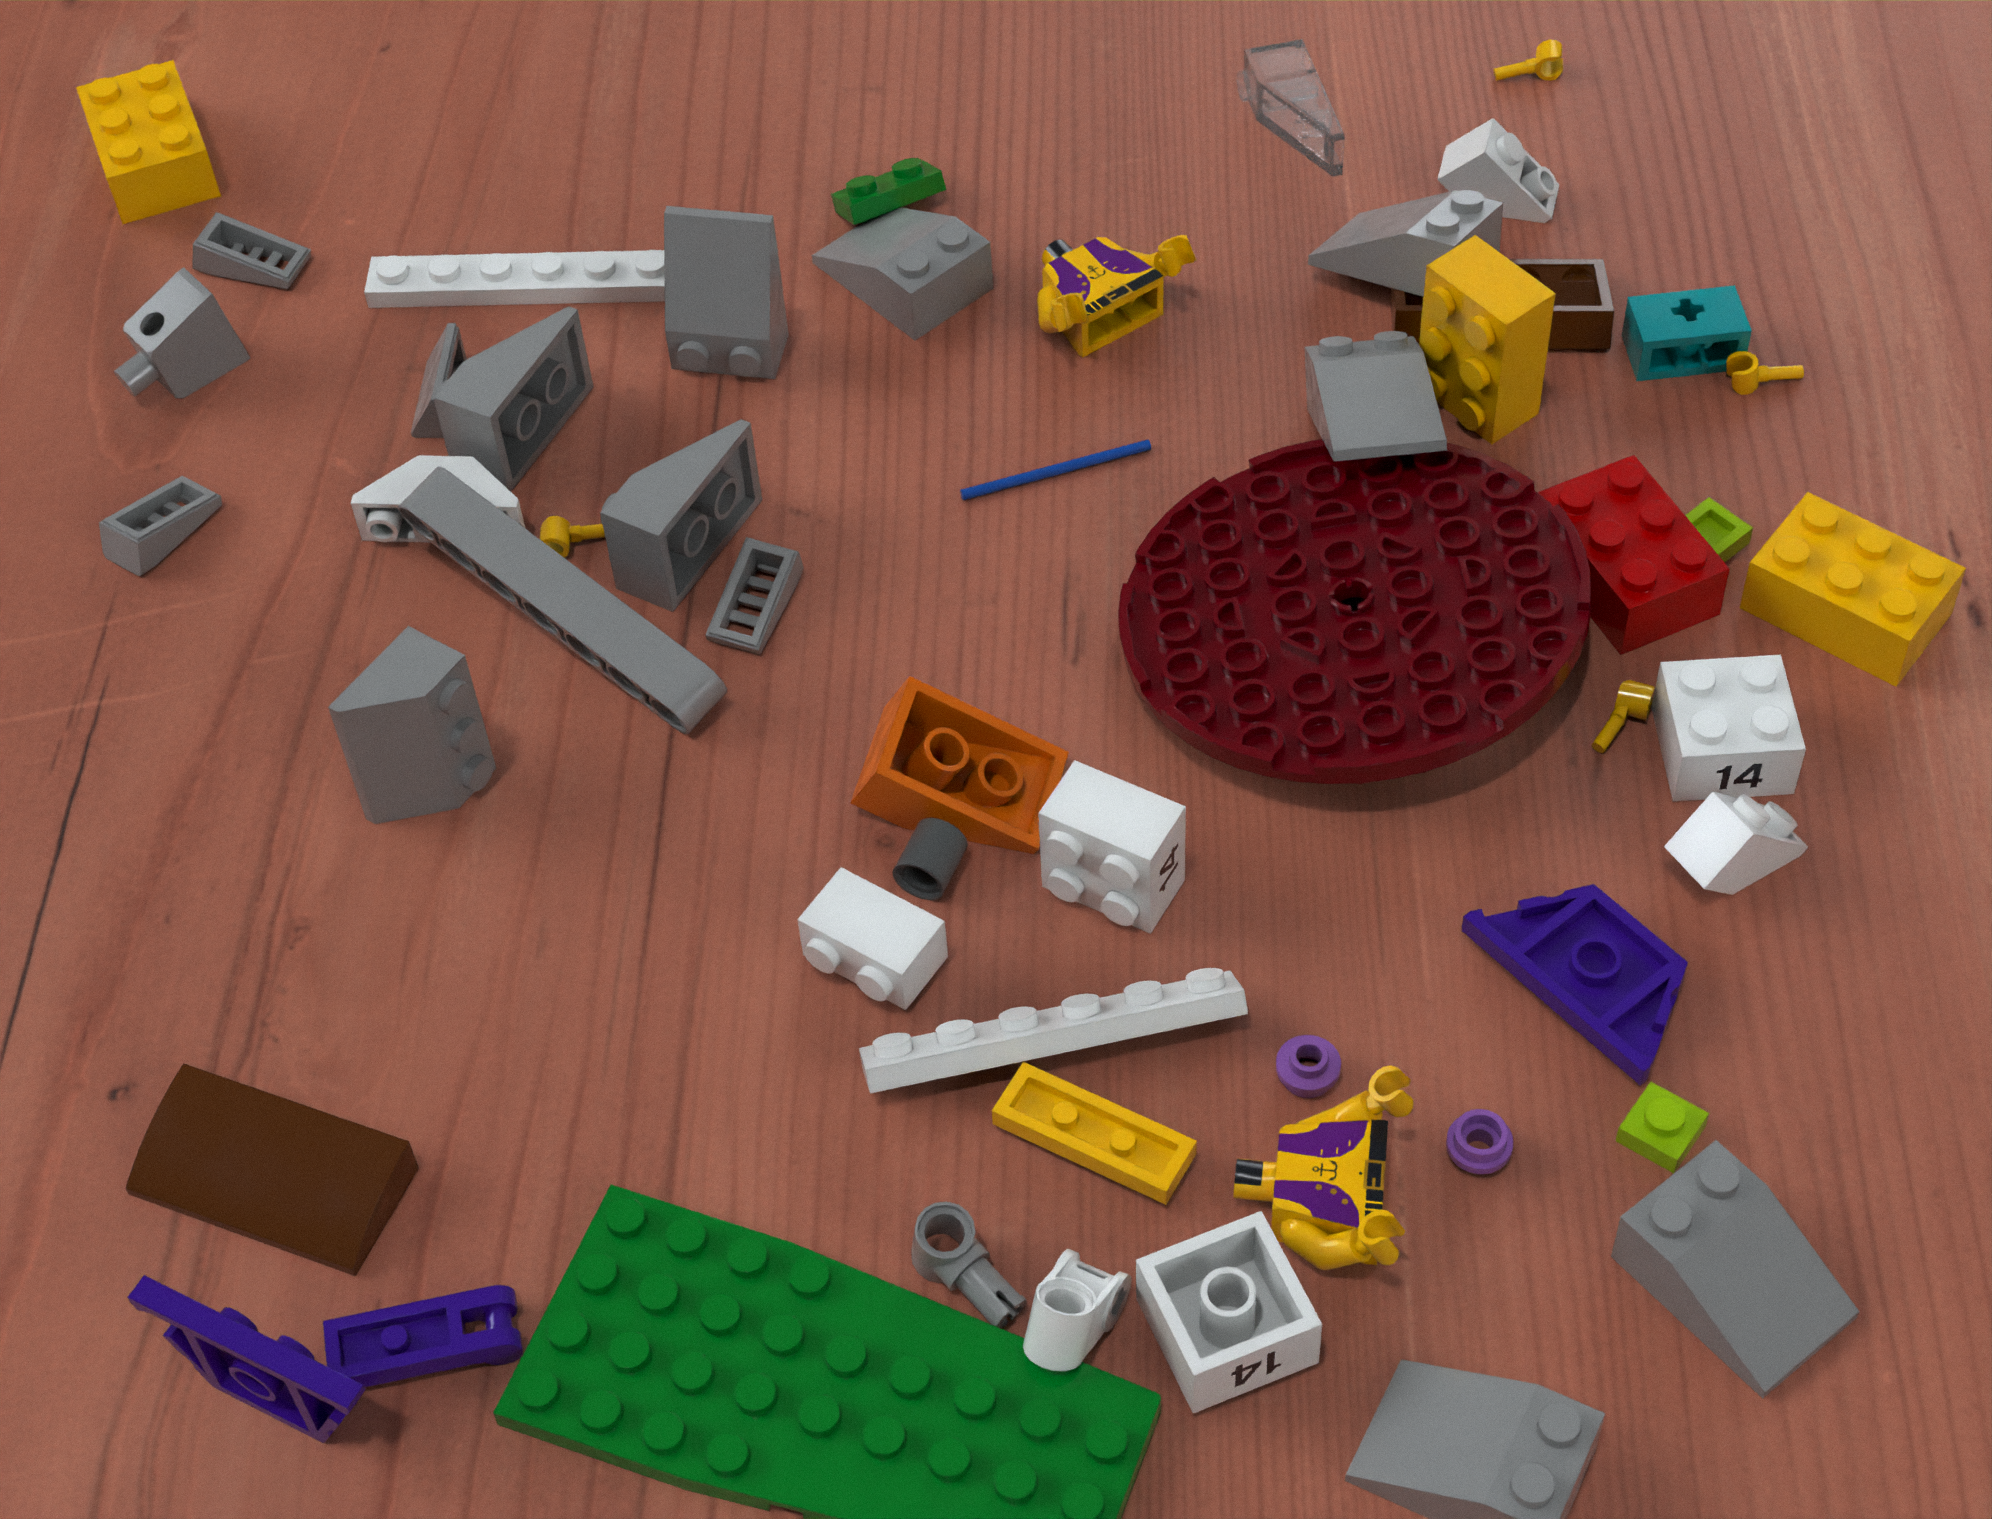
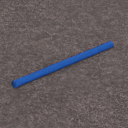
(1055, 469)

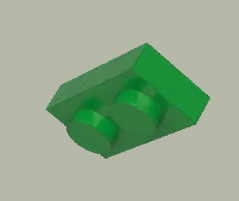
(873, 196)

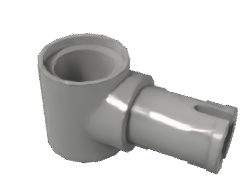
(965, 1266)

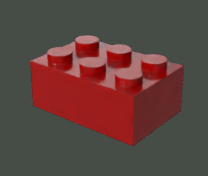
(1642, 553)

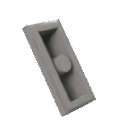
(441, 364)

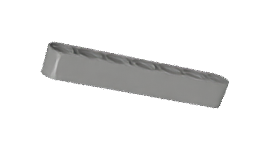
(563, 600)

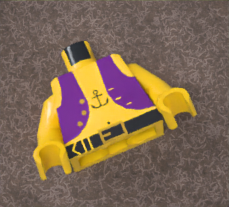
(1105, 289)
(1333, 1179)

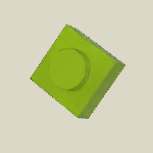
(1720, 528)
(1662, 1127)

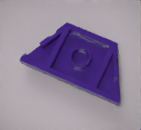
(1590, 968)
(249, 1366)

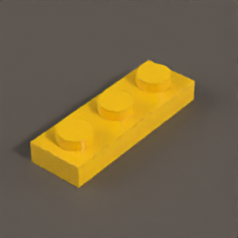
(1094, 1132)

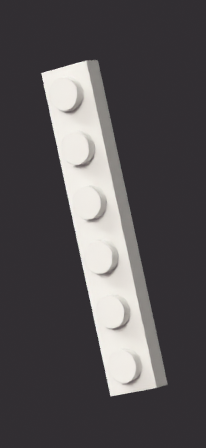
(515, 279)
(1031, 1034)

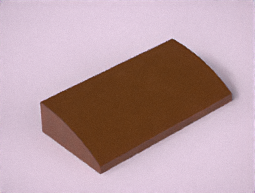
(1581, 306)
(271, 1169)

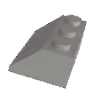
(413, 731)

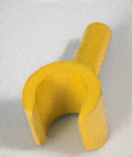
(1547, 64)
(1747, 373)
(559, 533)
(1632, 700)

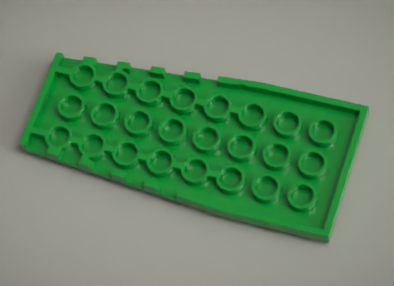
(810, 1383)

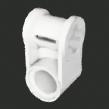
(1072, 1312)

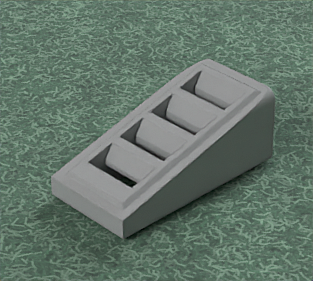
(221, 247)
(140, 533)
(755, 557)

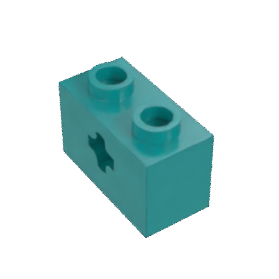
(1684, 332)

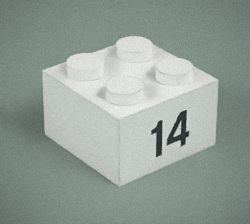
(1727, 727)
(1112, 846)
(1228, 1311)

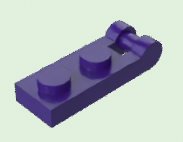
(424, 1336)

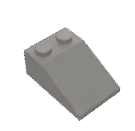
(1399, 240)
(911, 267)
(723, 292)
(516, 396)
(1372, 397)
(681, 515)
(1733, 1268)
(1475, 1446)

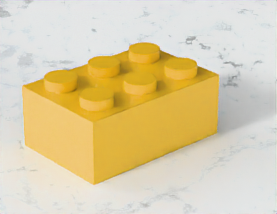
(148, 141)
(1485, 338)
(1851, 588)

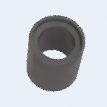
(930, 858)

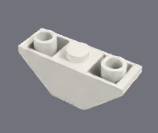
(378, 503)

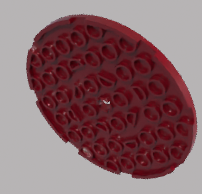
(1460, 632)

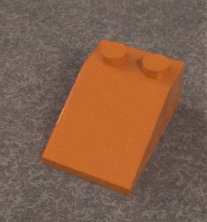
(957, 766)

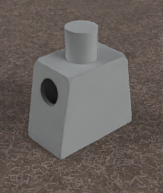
(180, 340)

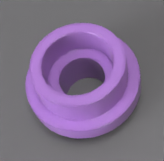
(1308, 1080)
(1484, 1127)

